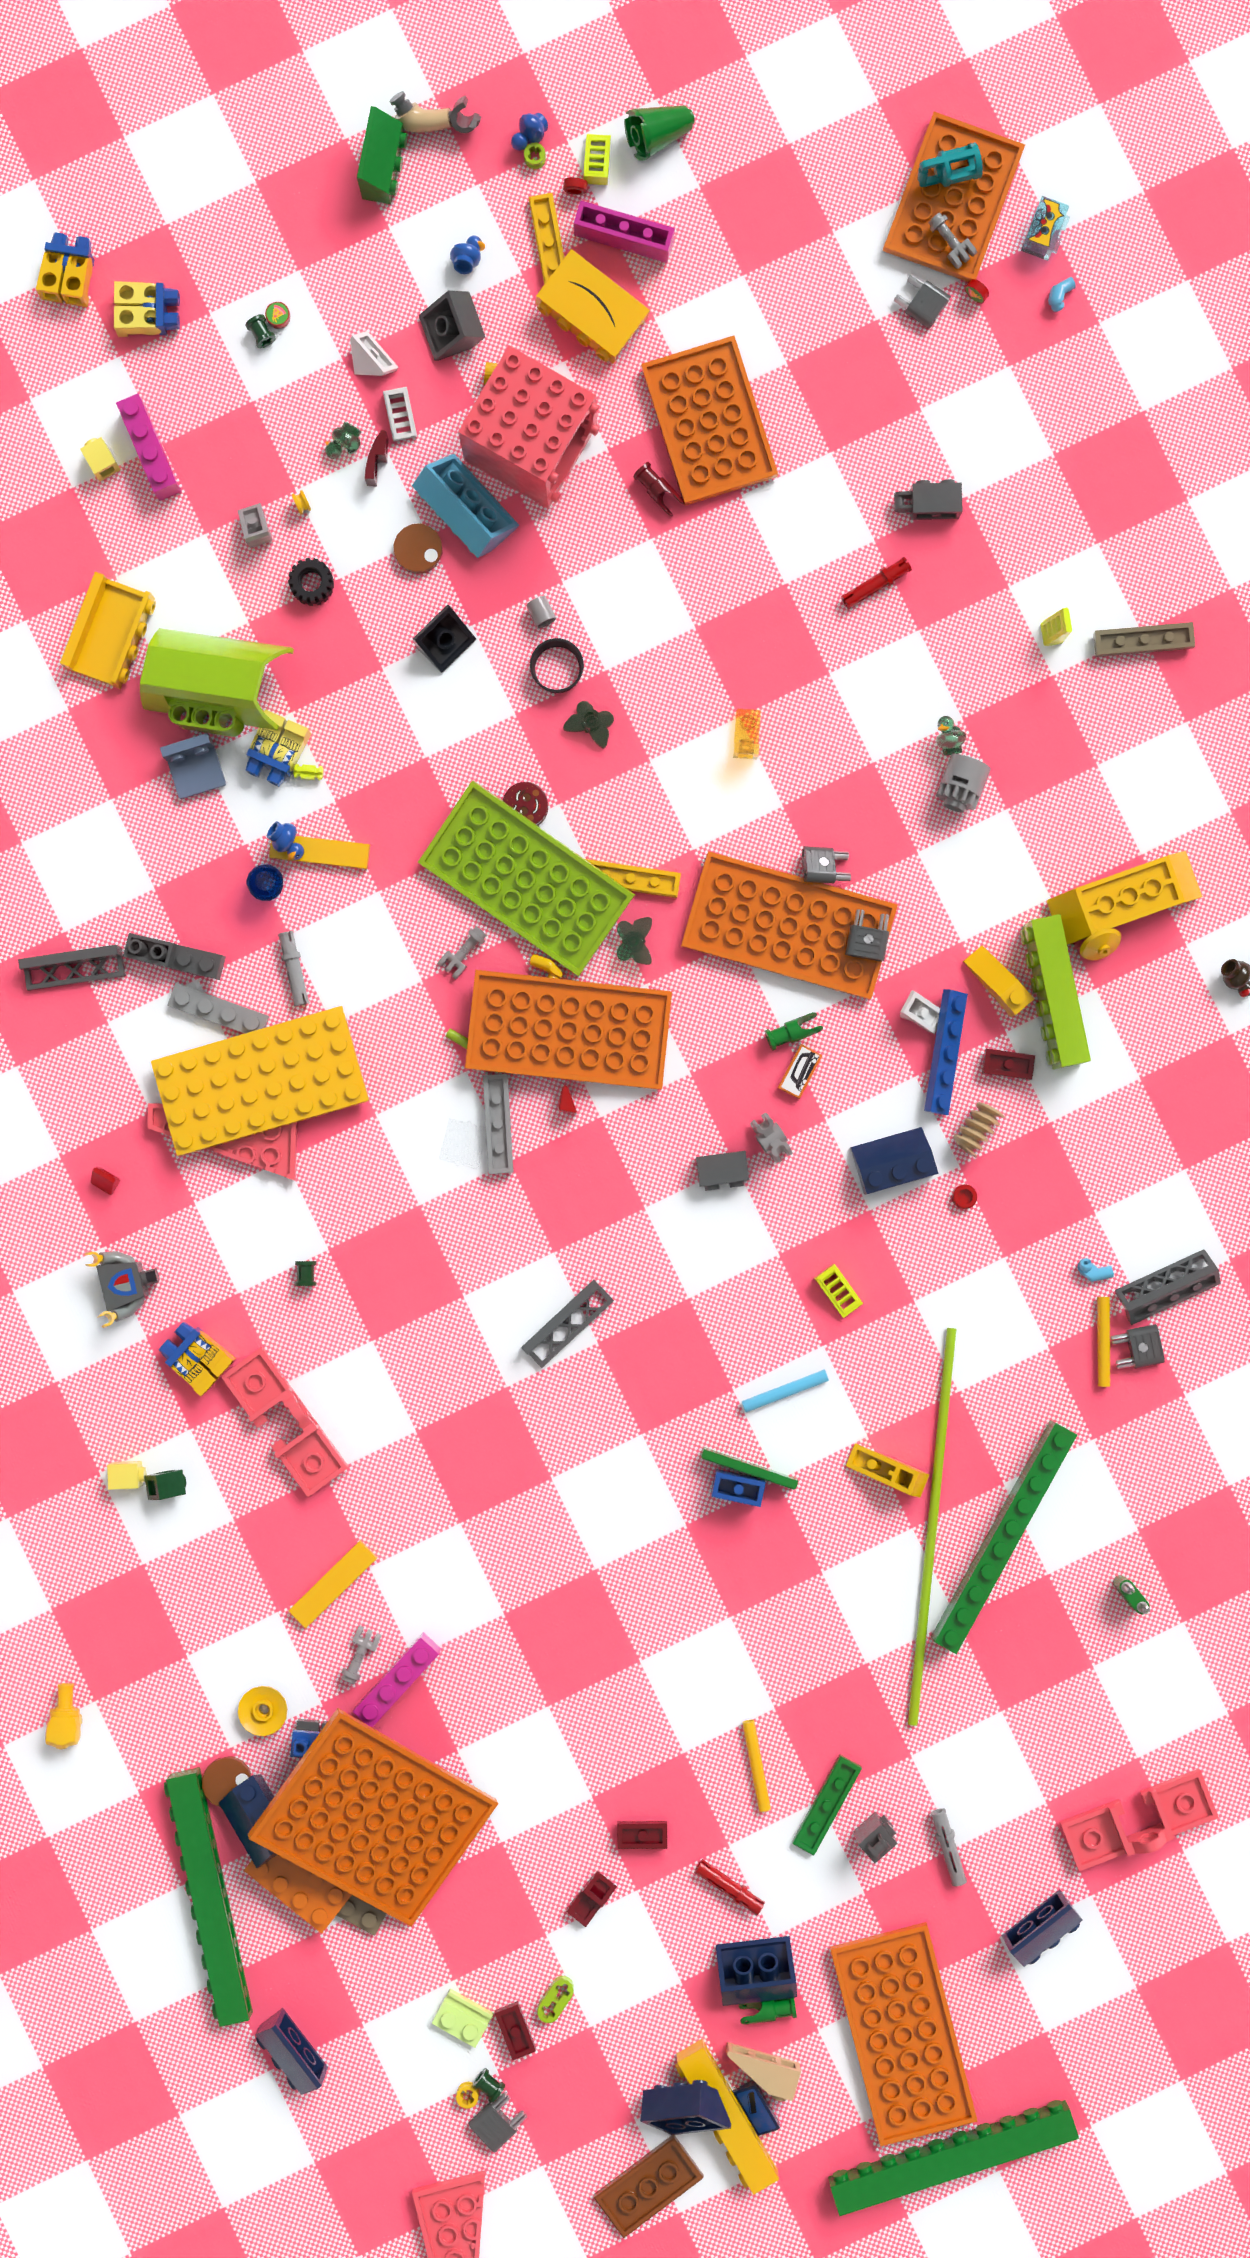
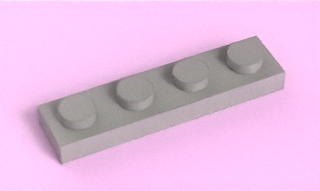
(216, 1009)
(498, 1124)

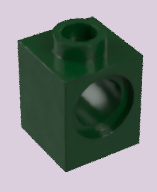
(165, 1484)

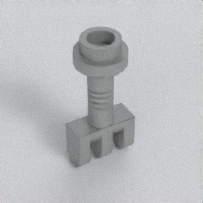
(958, 248)
(477, 935)
(350, 1675)

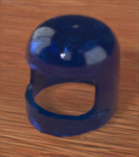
(265, 882)

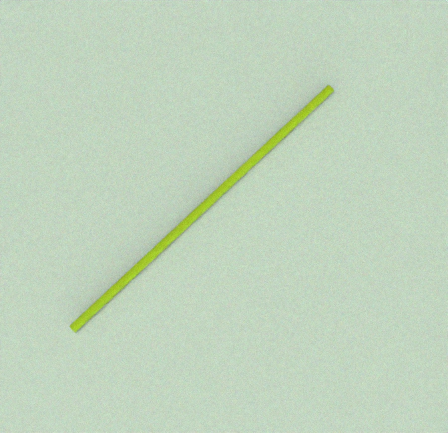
(932, 1527)

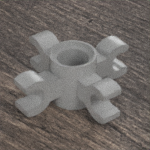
(771, 1138)

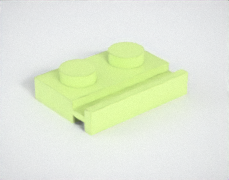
(462, 2018)

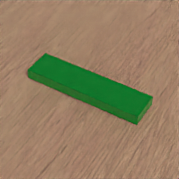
(749, 1468)
(826, 1805)

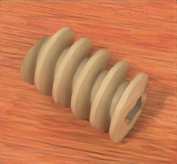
(977, 1128)

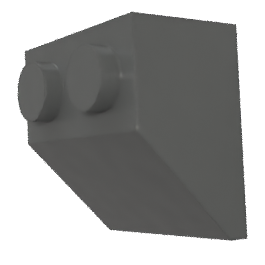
(451, 324)

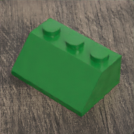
(381, 157)

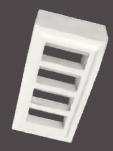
(396, 393)

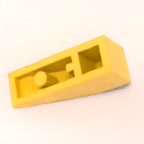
(998, 981)
(887, 1470)

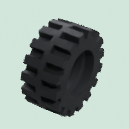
(300, 571)

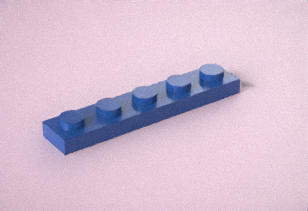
(945, 1052)

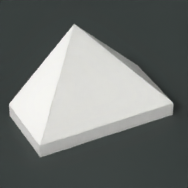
(369, 356)

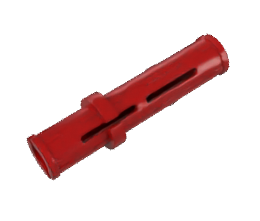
(883, 578)
(726, 1885)

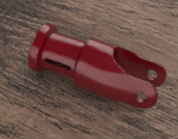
(656, 486)

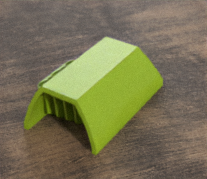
(207, 678)

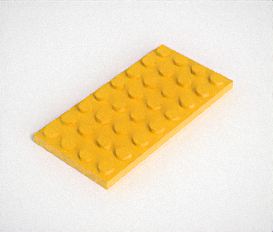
(259, 1081)

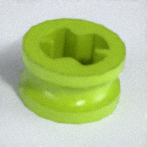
(534, 164)

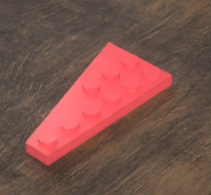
(268, 1150)
(451, 2216)

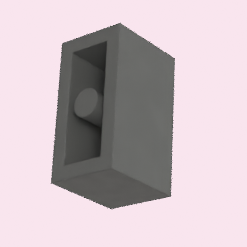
(722, 1169)

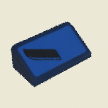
(757, 2108)

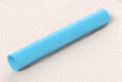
(785, 1391)

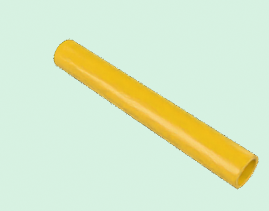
(1103, 1341)
(756, 1765)

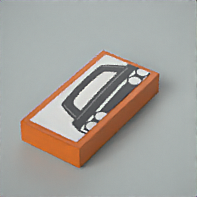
(800, 1071)

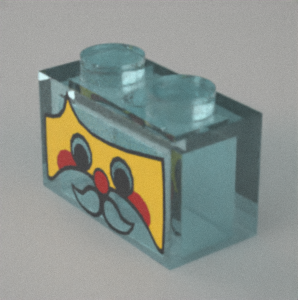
(1045, 227)

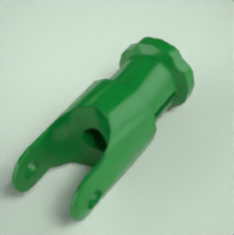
(791, 1031)
(769, 2010)

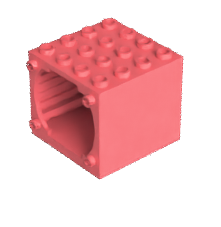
(529, 427)

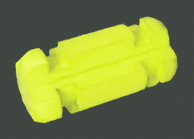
(308, 772)

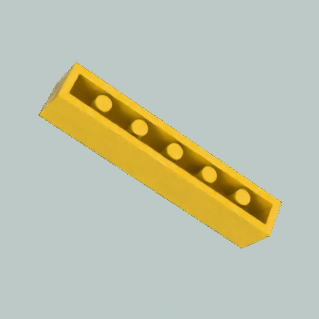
(741, 2141)

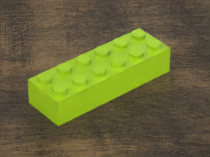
(1055, 992)

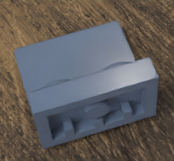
(194, 765)

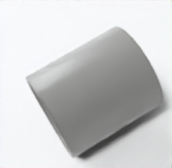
(541, 611)

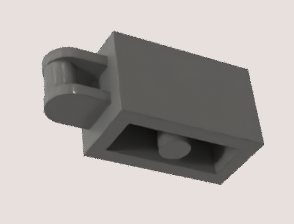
(931, 500)
(876, 1836)

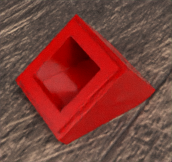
(566, 1102)
(104, 1180)

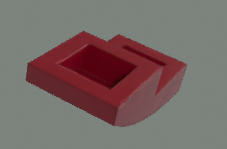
(377, 454)
(591, 1898)

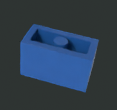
(738, 1488)

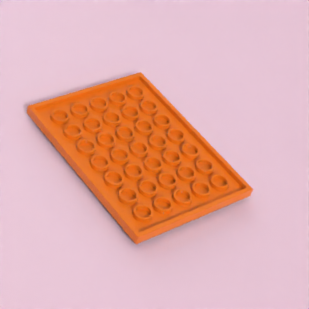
(373, 1818)

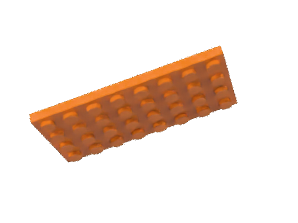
(783, 924)
(568, 1029)
(903, 2034)

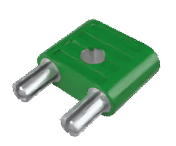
(1131, 1594)

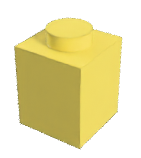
(100, 458)
(125, 1475)

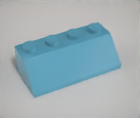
(464, 505)

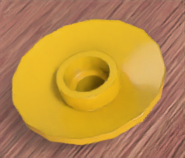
(256, 1721)

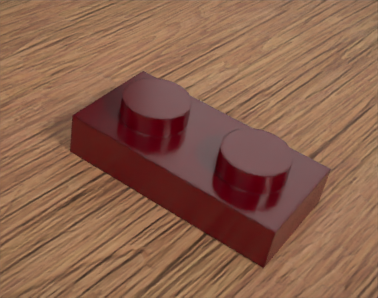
(1008, 1064)
(642, 1835)
(515, 2030)

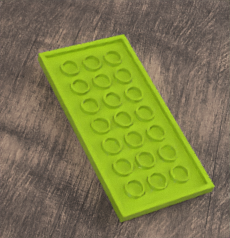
(526, 878)

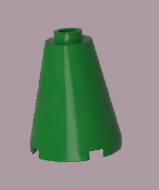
(656, 128)

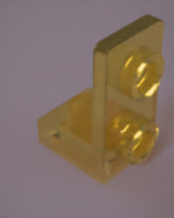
(746, 734)

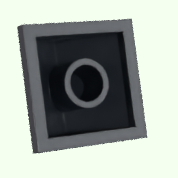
(444, 639)

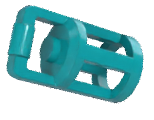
(943, 170)

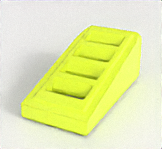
(597, 177)
(1056, 627)
(846, 1286)

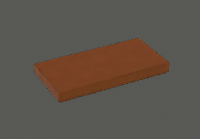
(648, 2186)

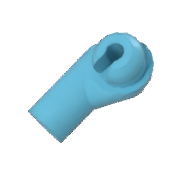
(1058, 292)
(1093, 1273)

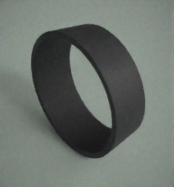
(551, 643)

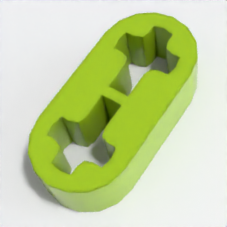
(560, 2002)

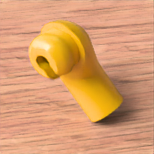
(546, 965)

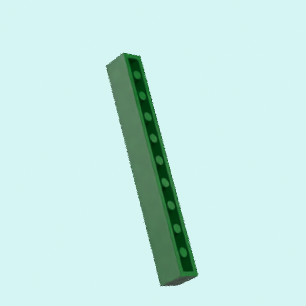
(1003, 1537)
(209, 1897)
(953, 2157)

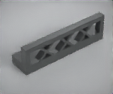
(68, 958)
(1172, 1290)
(560, 1317)

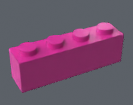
(624, 231)
(148, 447)
(397, 1680)

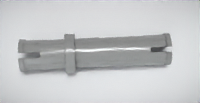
(293, 968)
(956, 1874)

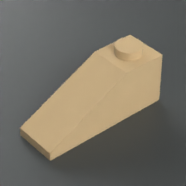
(772, 2073)

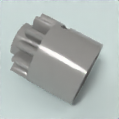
(963, 783)

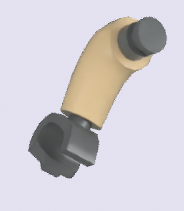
(426, 120)

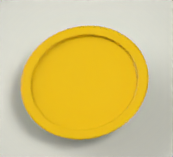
(1100, 944)

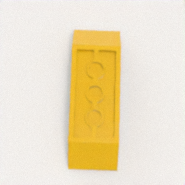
(1126, 896)

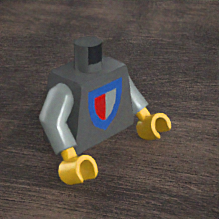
(122, 1283)

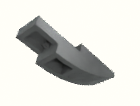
(174, 956)

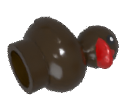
(1237, 976)

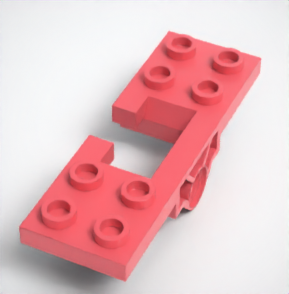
(311, 1455)
(1099, 1836)

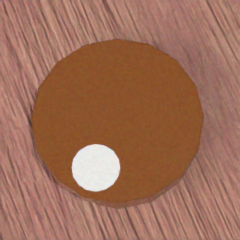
(418, 548)
(222, 1777)

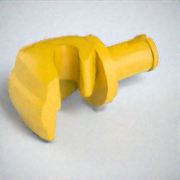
(65, 1720)

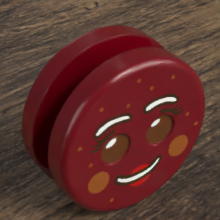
(528, 800)

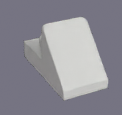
(921, 1012)

